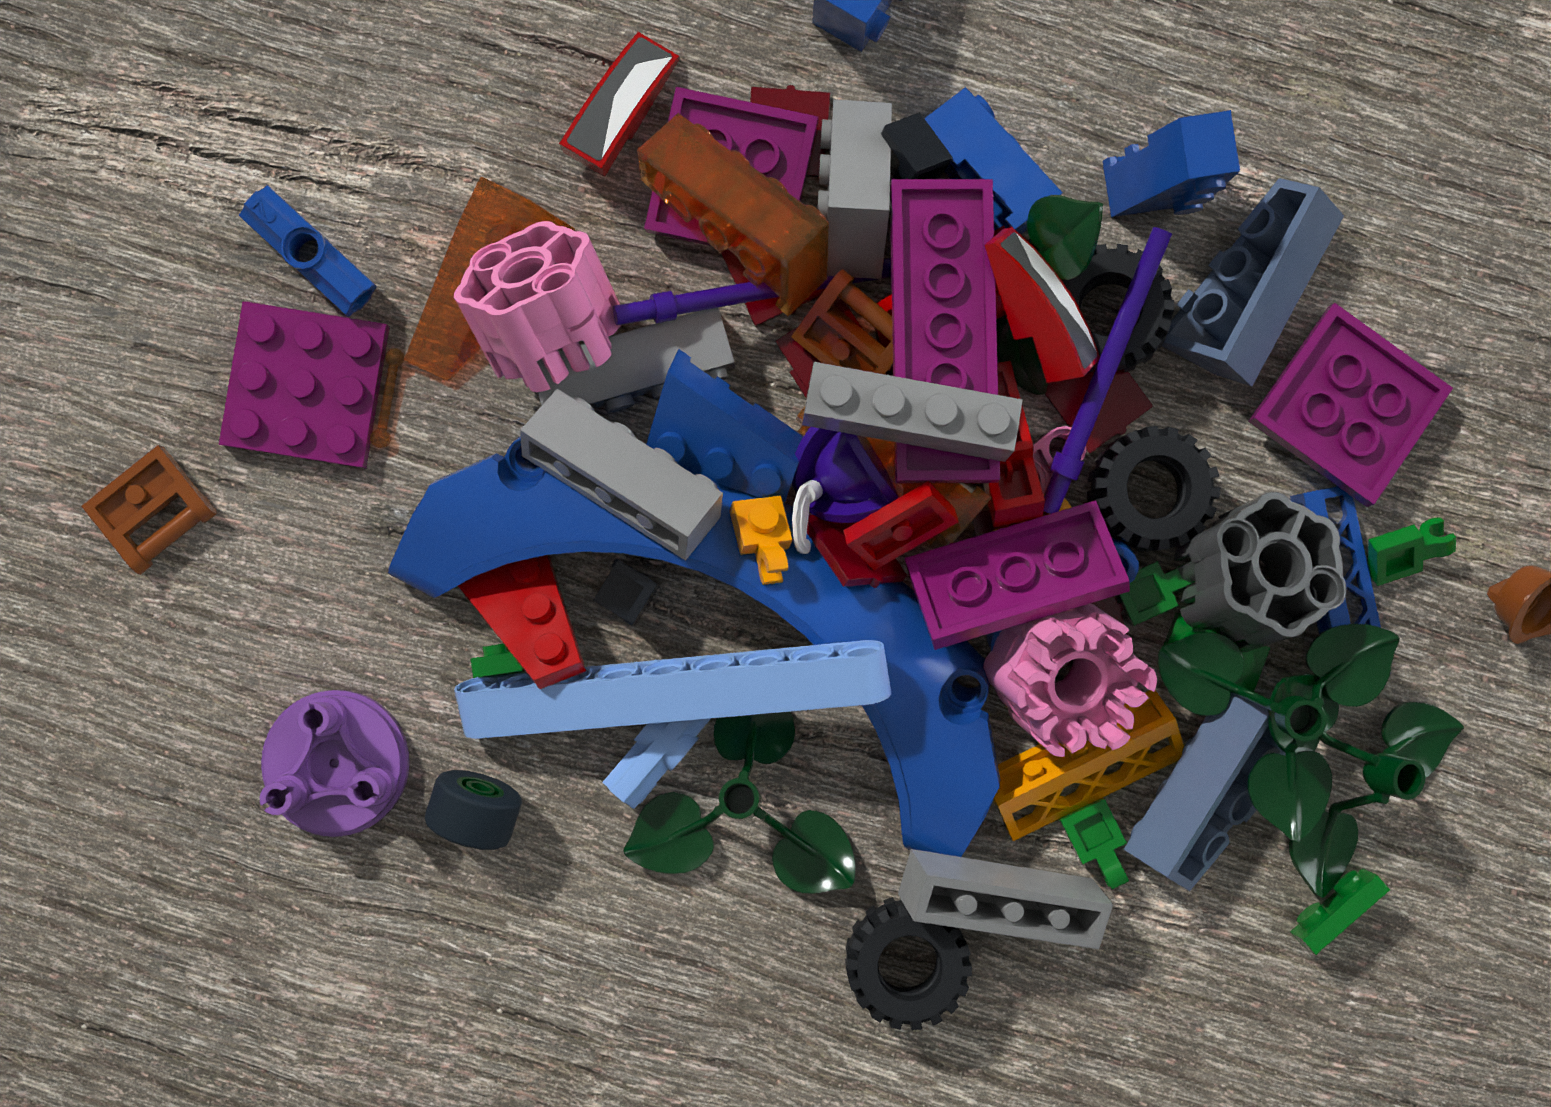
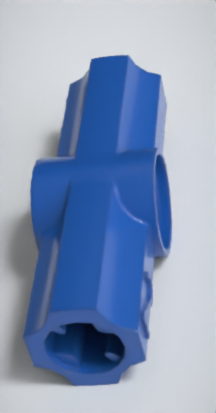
(288, 231)

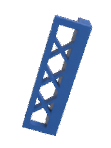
(1339, 616)

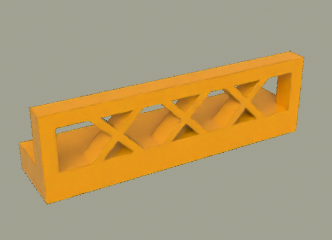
(1040, 777)

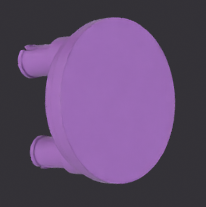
(334, 763)

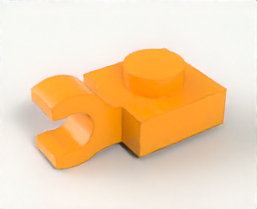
(763, 530)

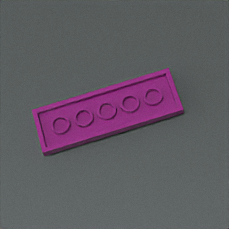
(943, 307)

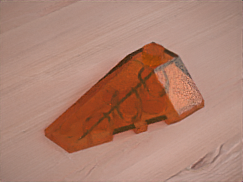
(443, 337)

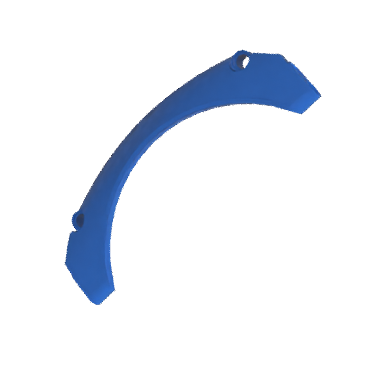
(927, 727)

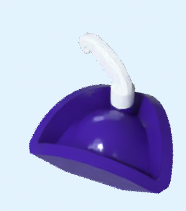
(837, 481)

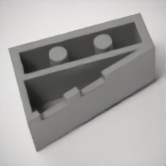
(857, 186)

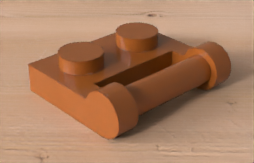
(838, 339)
(141, 495)

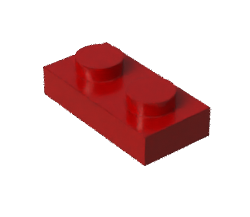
(901, 525)

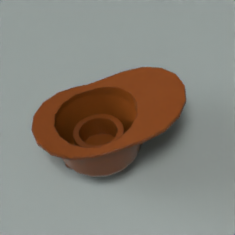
(1524, 603)

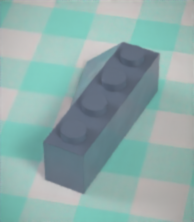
(1255, 283)
(1204, 794)

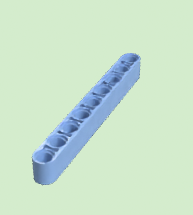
(678, 690)

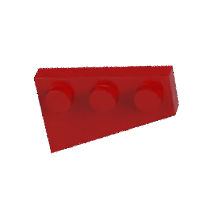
(529, 617)

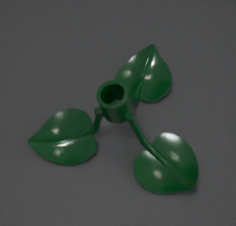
(1066, 237)
(1416, 744)
(1291, 787)
(674, 837)

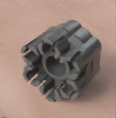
(1232, 592)

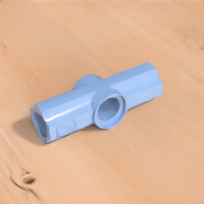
(656, 750)

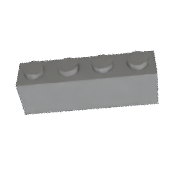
(643, 359)
(912, 412)
(621, 473)
(1004, 899)

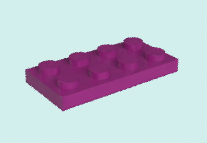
(1016, 574)

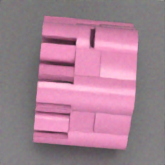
(539, 296)
(1089, 697)

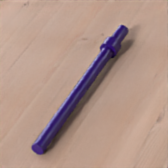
(666, 306)
(1067, 463)

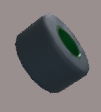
(473, 810)

